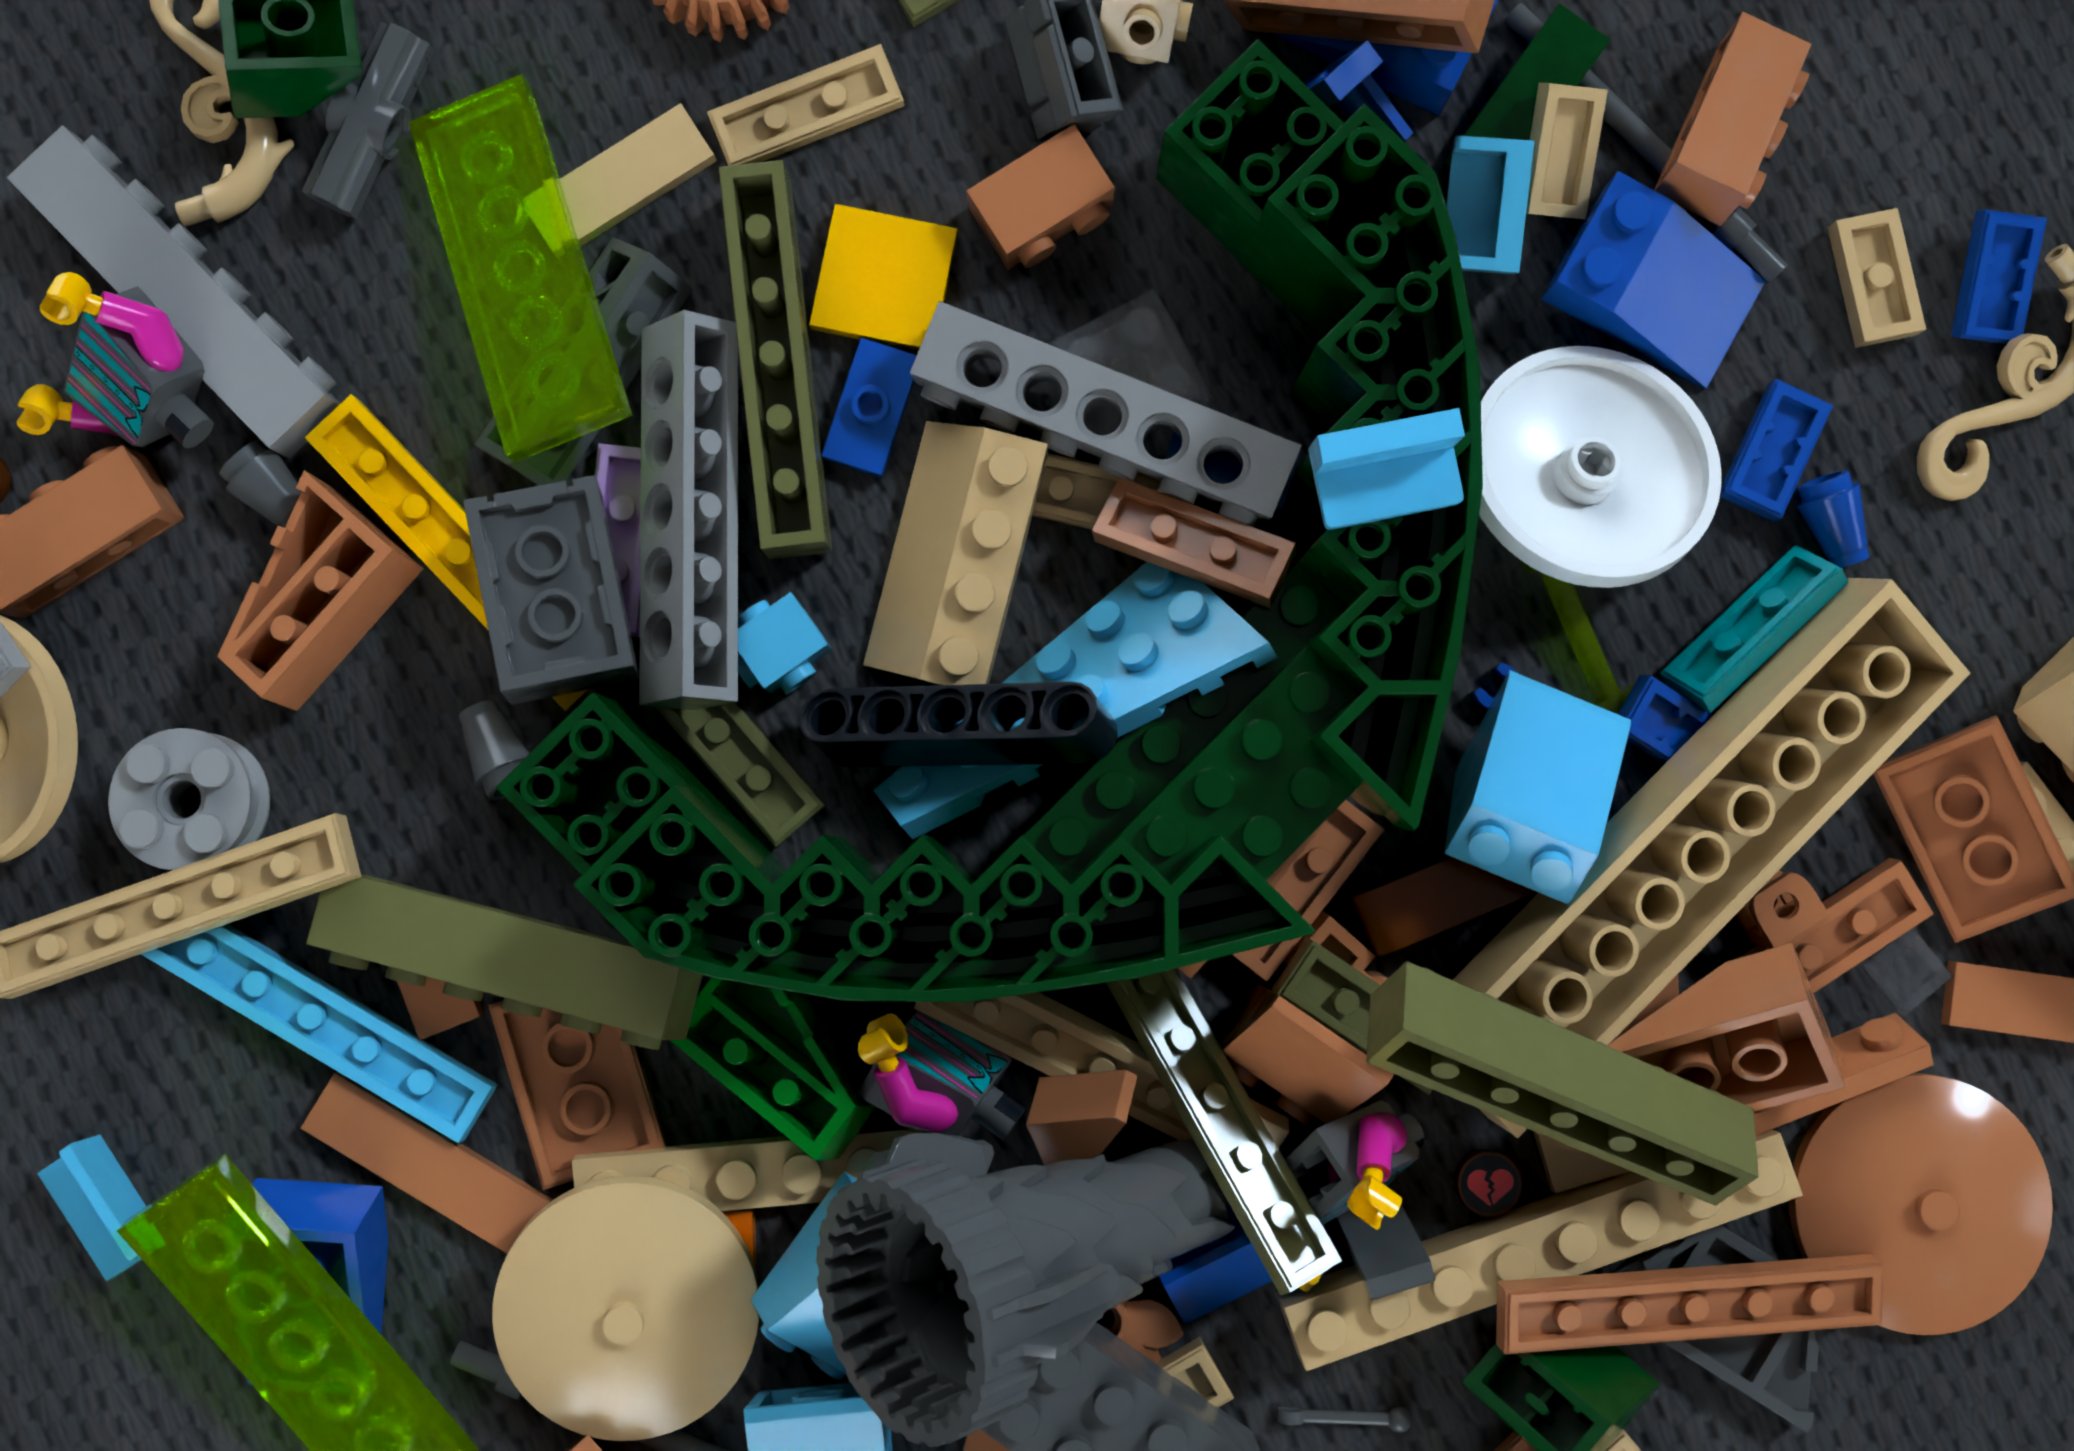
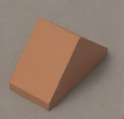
(1079, 1113)

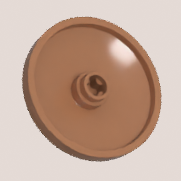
(1933, 1188)

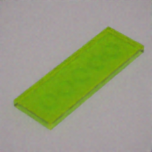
(519, 269)
(285, 1319)

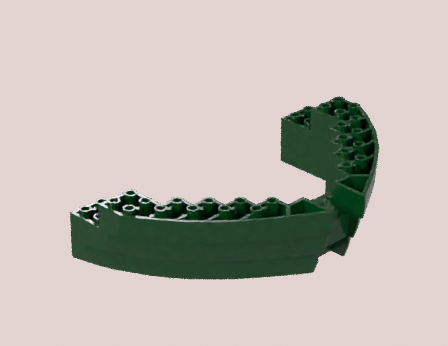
(1189, 815)

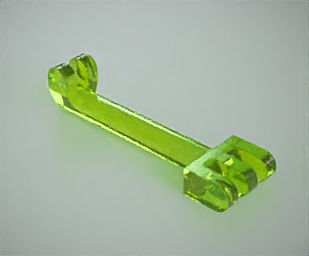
(1584, 643)

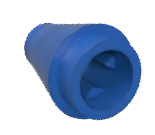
(1835, 517)

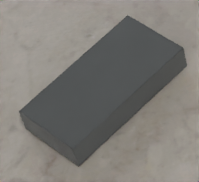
(1386, 1257)

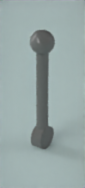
(1397, 1418)

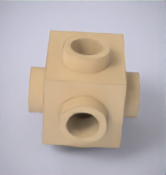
(1144, 28)

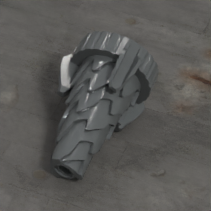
(968, 1279)

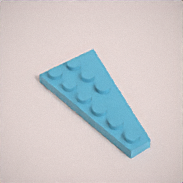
(1132, 649)

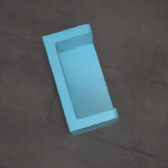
(1489, 201)

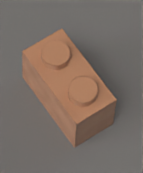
(1042, 199)

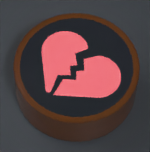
(1487, 1182)

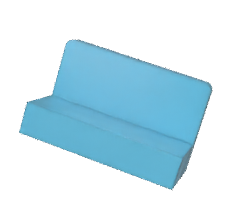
(1388, 469)
(95, 1201)

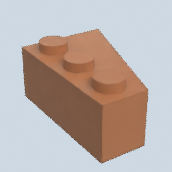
(316, 597)

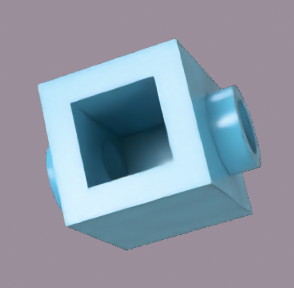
(778, 645)

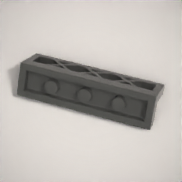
(637, 298)

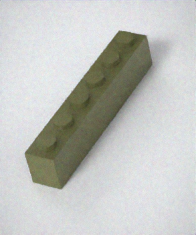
(775, 360)
(505, 955)
(1561, 1084)

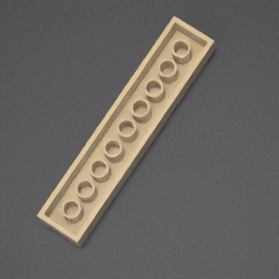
(1724, 815)

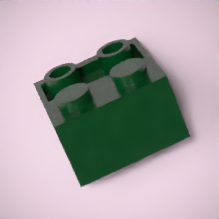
(1562, 1396)

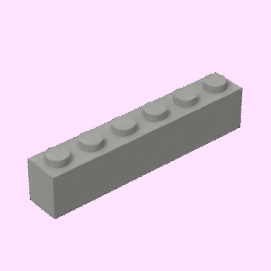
(132, 247)

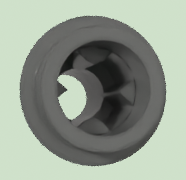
(262, 482)
(490, 746)

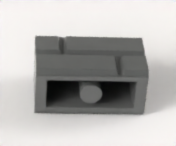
(1063, 65)

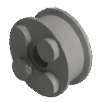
(150, 790)

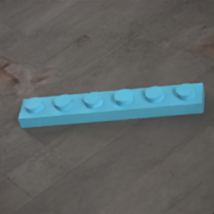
(331, 1027)

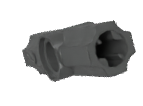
(368, 120)

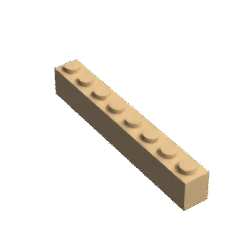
(1538, 1240)

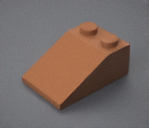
(1744, 1033)
(1299, 1059)

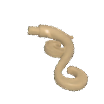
(200, 112)
(2018, 380)

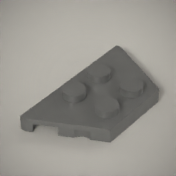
(1764, 1366)

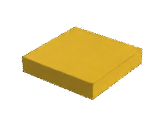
(882, 277)

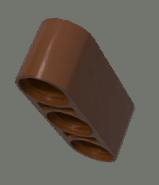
(1430, 902)

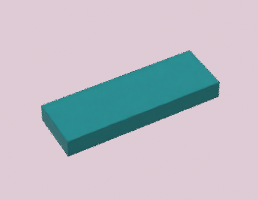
(1754, 628)

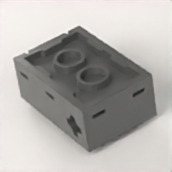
(551, 590)

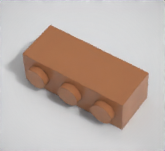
(1735, 120)
(80, 527)

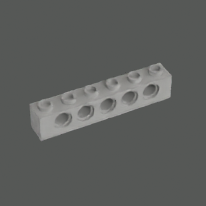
(961, 338)
(689, 513)

